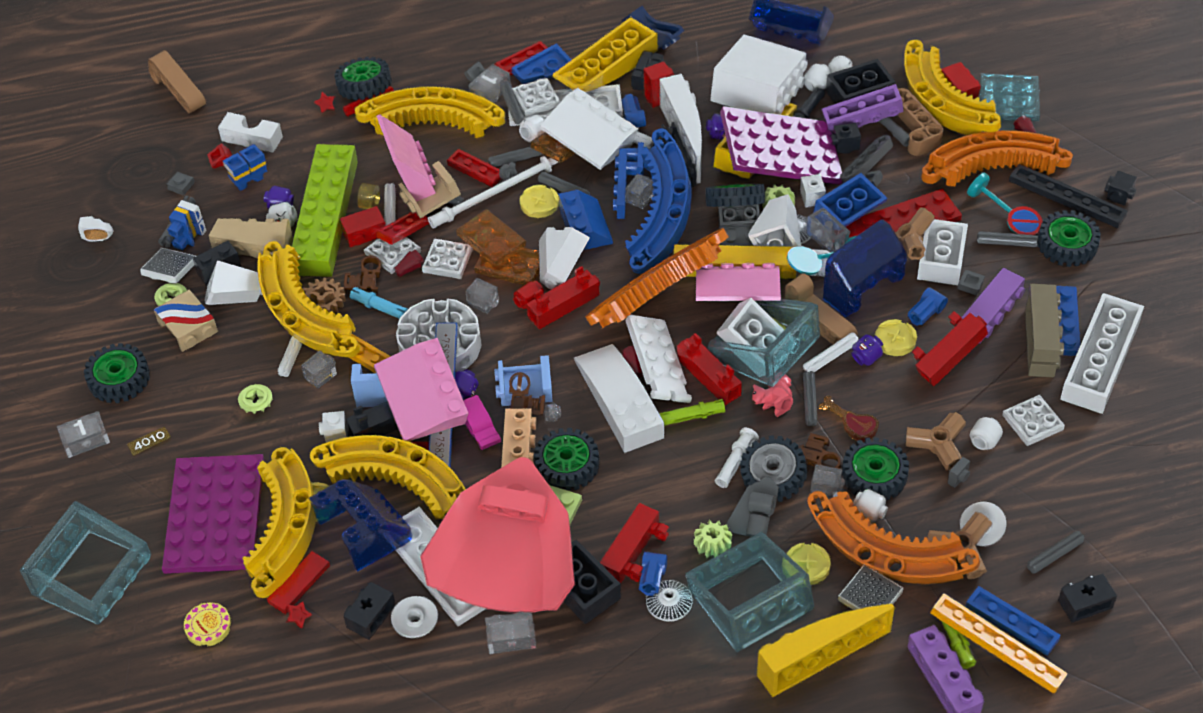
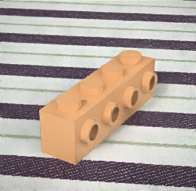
(518, 435)

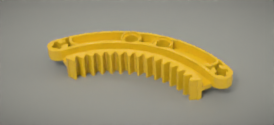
(943, 101)
(432, 105)
(312, 324)
(368, 457)
(290, 525)

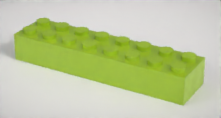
(323, 205)

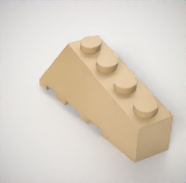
(251, 236)

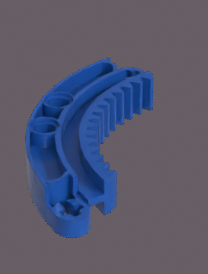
(661, 229)

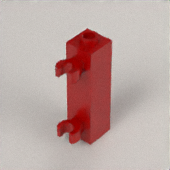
(563, 298)
(952, 348)
(709, 370)
(631, 541)

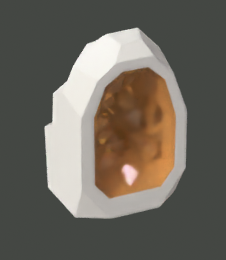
(94, 229)

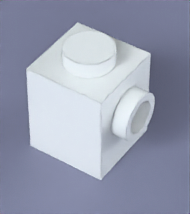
(812, 189)
(333, 426)

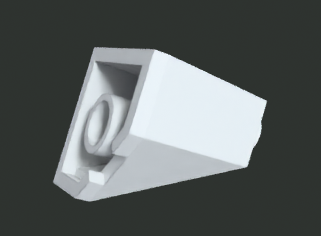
(776, 225)
(559, 253)
(232, 285)

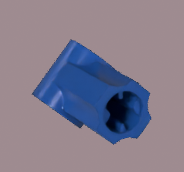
(632, 111)
(929, 303)
(653, 568)

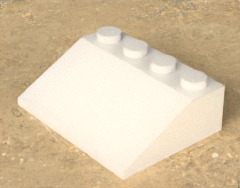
(589, 128)

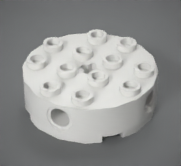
(420, 321)

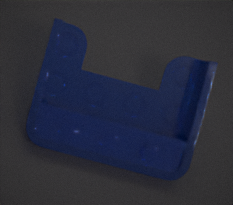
(791, 20)
(861, 265)
(377, 527)

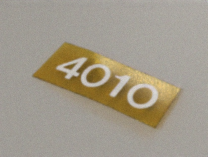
(148, 440)

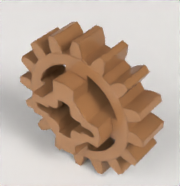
(326, 294)

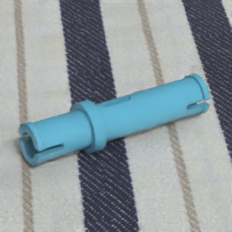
(373, 301)

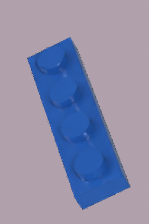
(621, 177)
(1069, 319)
(1013, 621)

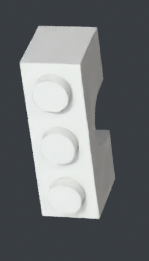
(235, 130)

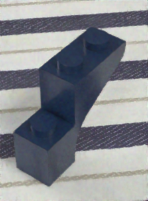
(666, 32)

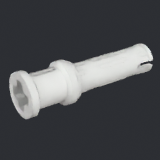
(739, 447)

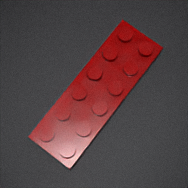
(897, 215)

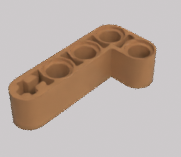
(166, 70)
(925, 129)
(832, 325)

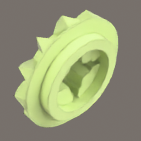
(171, 289)
(248, 395)

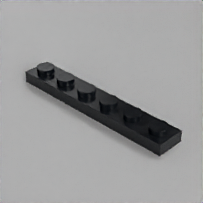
(1068, 196)

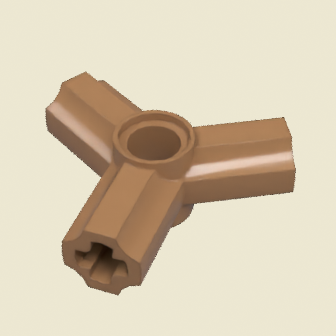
(911, 233)
(939, 439)
(972, 533)

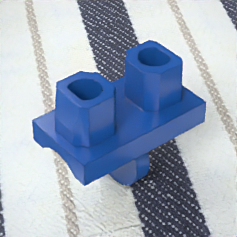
(634, 154)

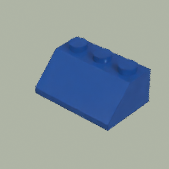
(851, 200)
(586, 216)

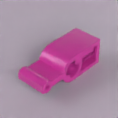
(480, 423)

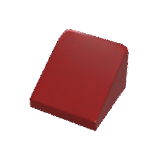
(217, 156)

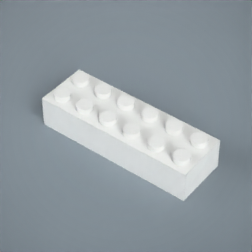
(1102, 353)

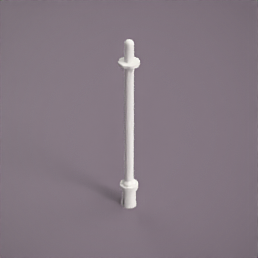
(448, 214)

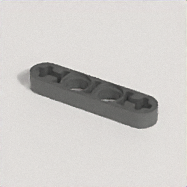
(868, 158)

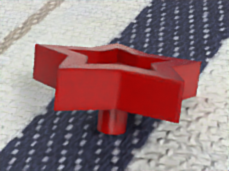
(325, 102)
(297, 614)

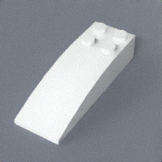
(680, 107)
(621, 398)

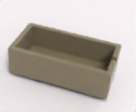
(1043, 330)

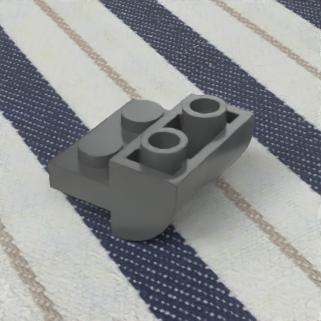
(737, 223)

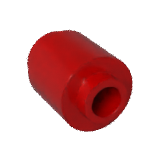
(526, 293)

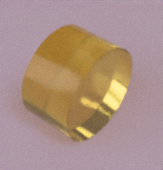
(368, 196)

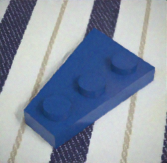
(541, 65)

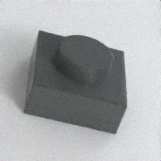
(474, 71)
(874, 177)
(180, 183)
(971, 282)
(959, 472)

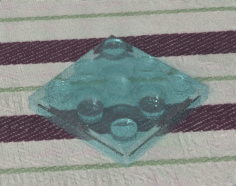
(1012, 94)

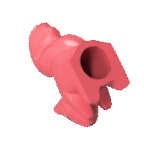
(777, 396)

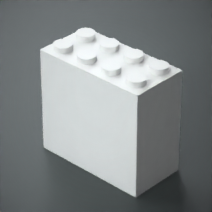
(758, 76)

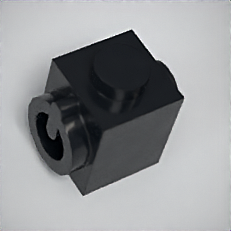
(846, 138)
(1121, 188)

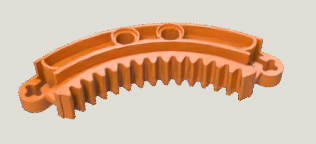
(996, 148)
(657, 279)
(919, 561)

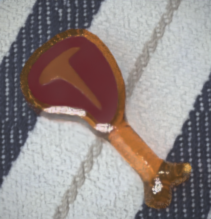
(856, 425)

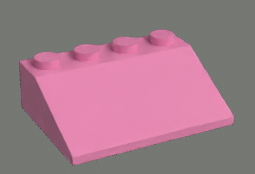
(409, 159)
(738, 282)
(421, 390)

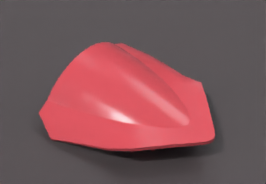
(504, 544)

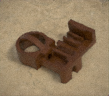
(368, 277)
(525, 401)
(814, 450)

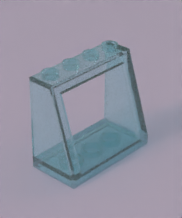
(772, 363)
(59, 547)
(763, 612)

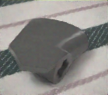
(754, 509)

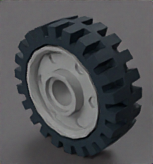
(775, 453)

